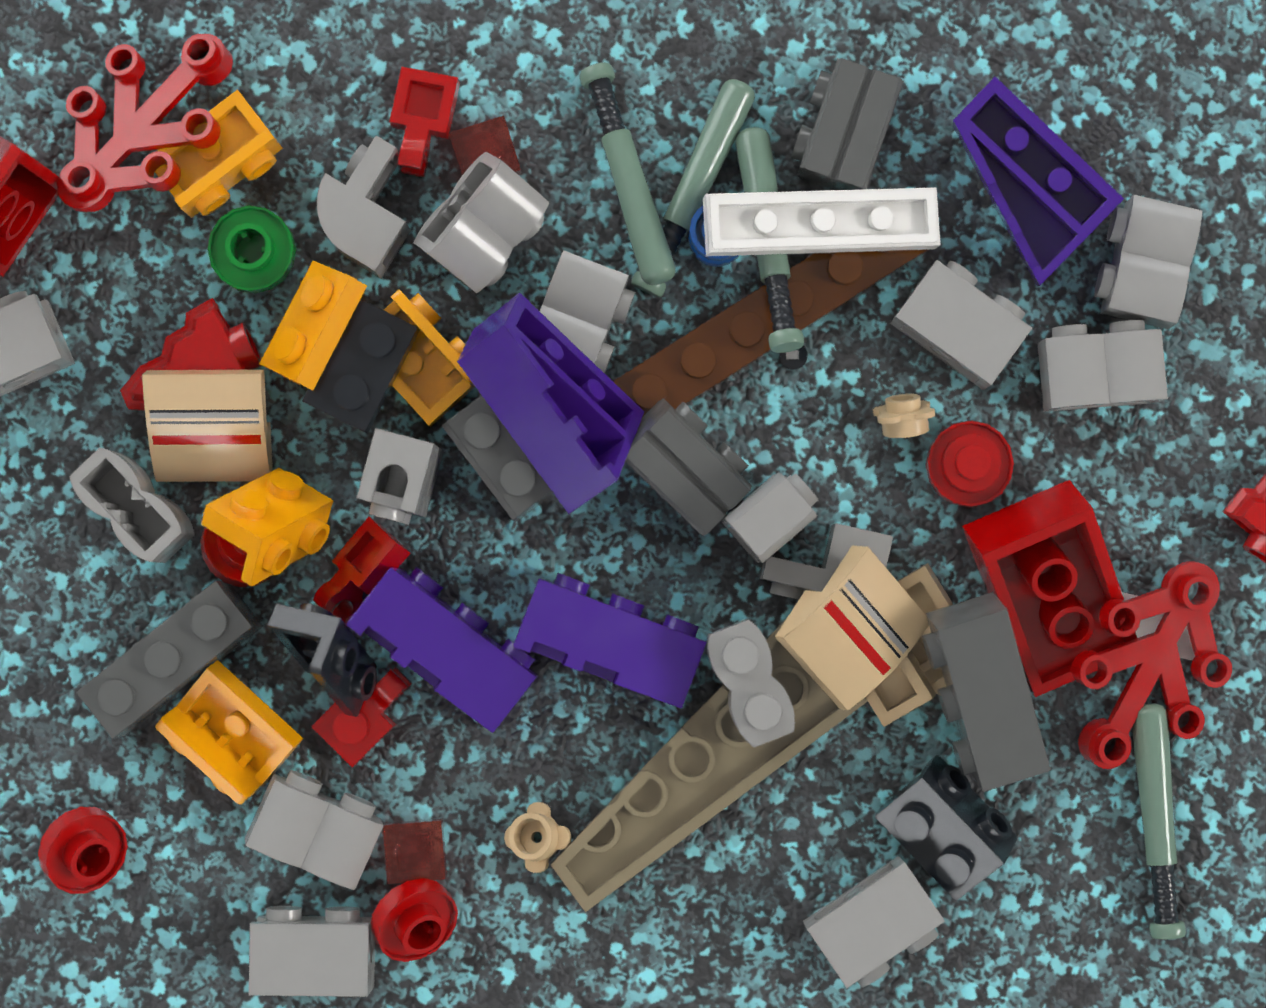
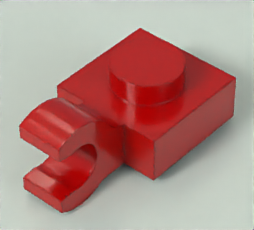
(423, 109)
(361, 567)
(358, 735)

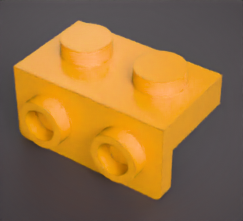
(241, 151)
(313, 325)
(430, 374)
(272, 521)
(229, 733)

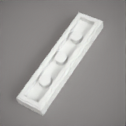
(821, 221)

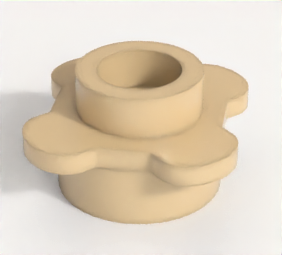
(904, 416)
(521, 833)

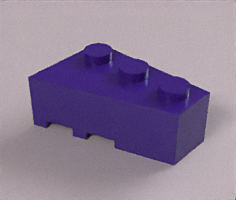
(1033, 178)
(552, 401)
(611, 640)
(445, 645)

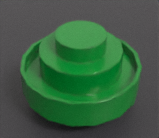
(251, 249)

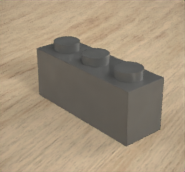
(169, 659)
(985, 692)

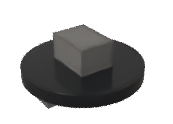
(794, 359)

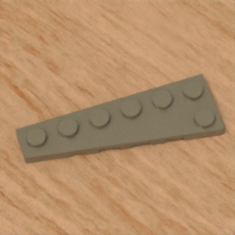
(690, 783)

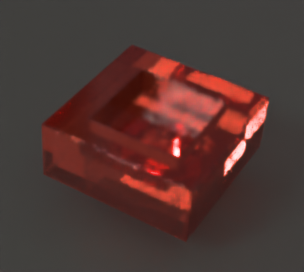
(489, 137)
(414, 850)

